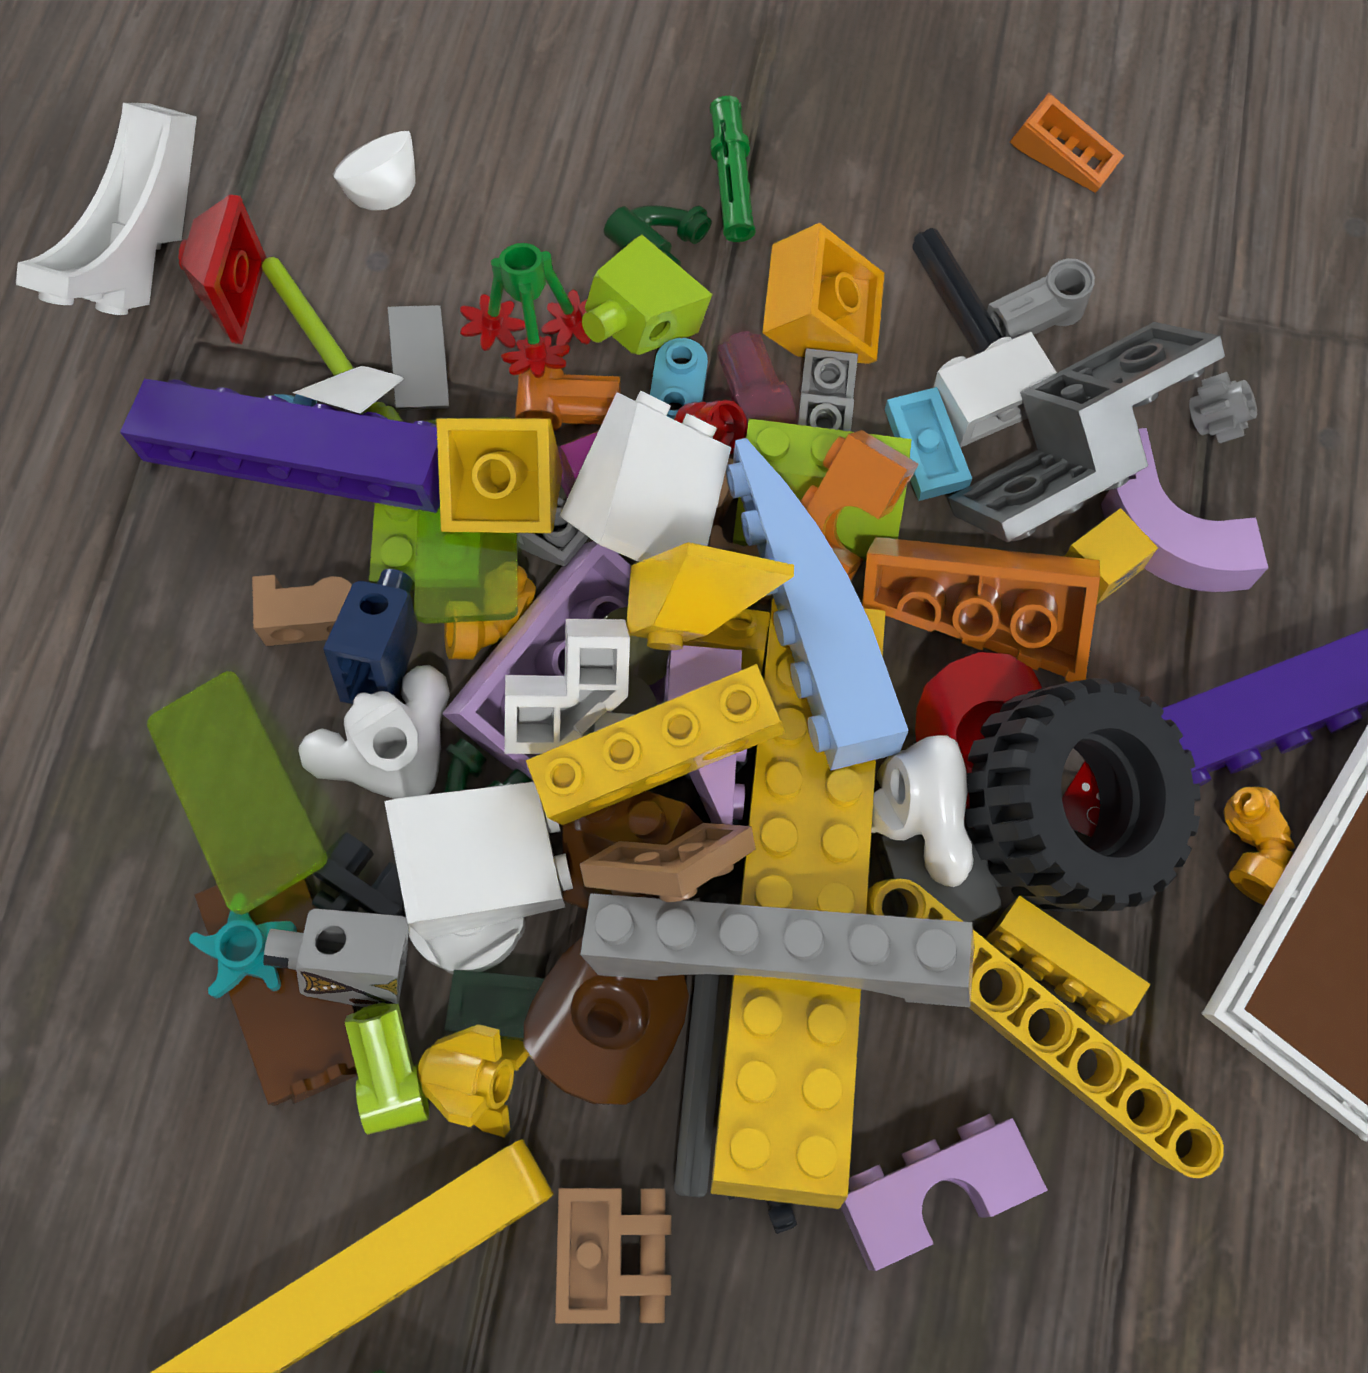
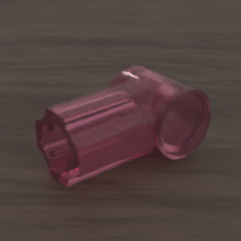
(754, 379)

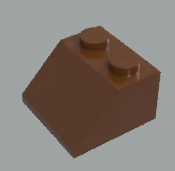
(636, 819)

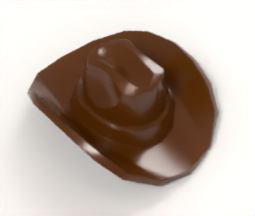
(603, 1032)

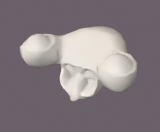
(388, 743)
(927, 796)

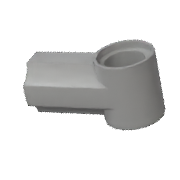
(1042, 303)

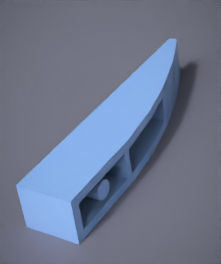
(821, 621)

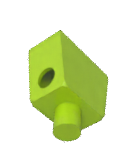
(643, 300)

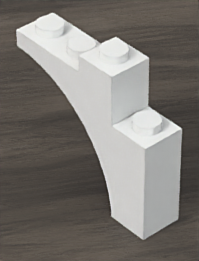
(133, 212)

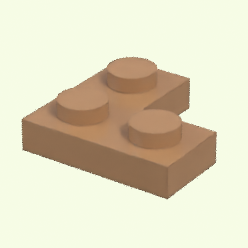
(670, 869)

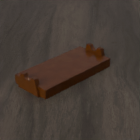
(292, 1038)

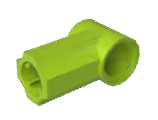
(387, 1081)

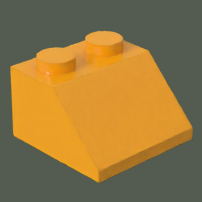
(823, 296)

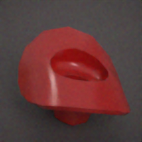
(967, 694)

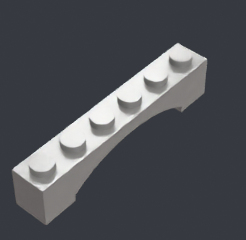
(876, 953)

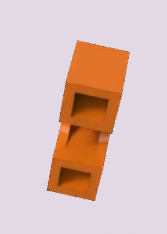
(859, 475)

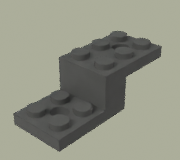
(1085, 430)

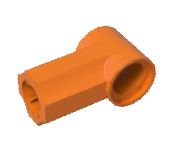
(565, 397)

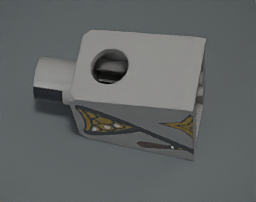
(344, 956)

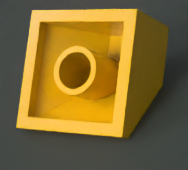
(695, 592)

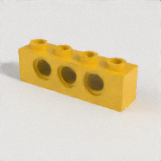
(655, 746)

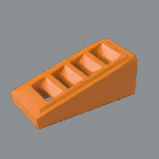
(1055, 120)

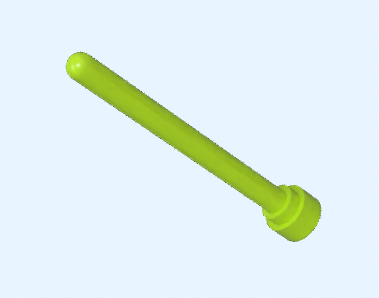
(314, 327)

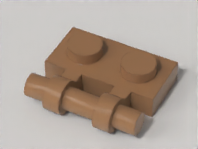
(590, 1255)

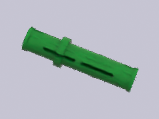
(730, 151)

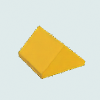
(498, 475)

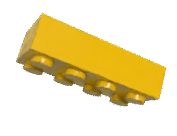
(1067, 962)

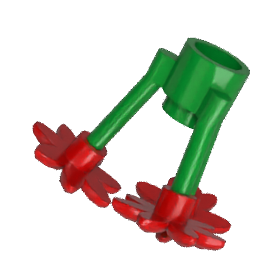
(523, 275)

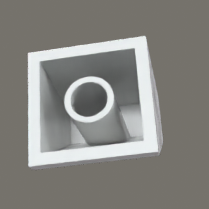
(648, 480)
(475, 858)

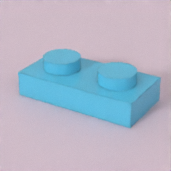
(933, 443)

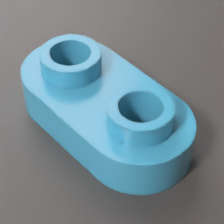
(679, 381)

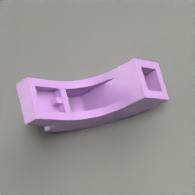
(1190, 549)

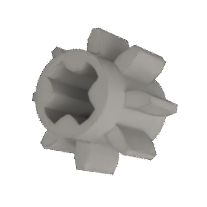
(1223, 407)

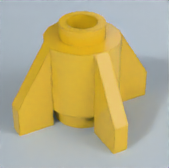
(472, 1077)

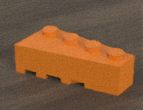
(990, 599)

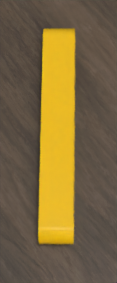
(1067, 1039)
(373, 1269)

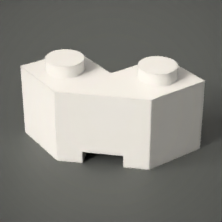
(559, 709)

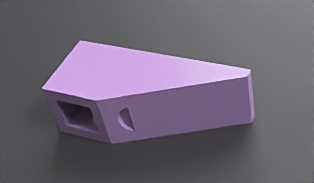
(715, 783)

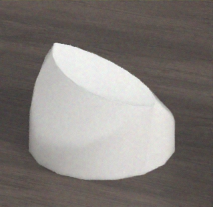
(379, 172)

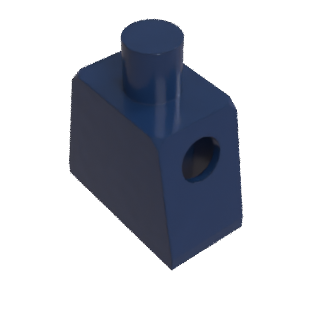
(373, 637)

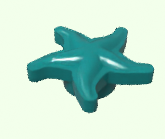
(240, 952)

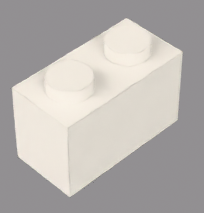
(986, 388)

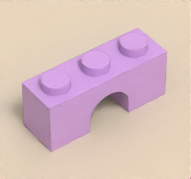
(986, 1163)

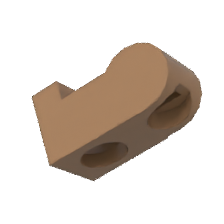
(296, 612)

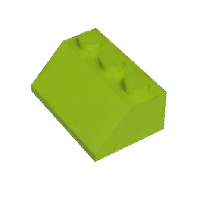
(798, 458)

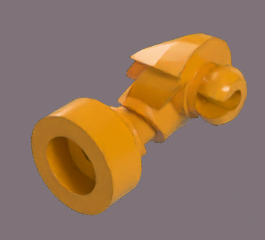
(466, 639)
(1258, 821)

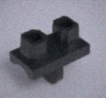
(343, 865)

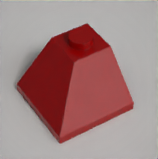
(224, 264)

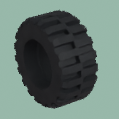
(1141, 787)

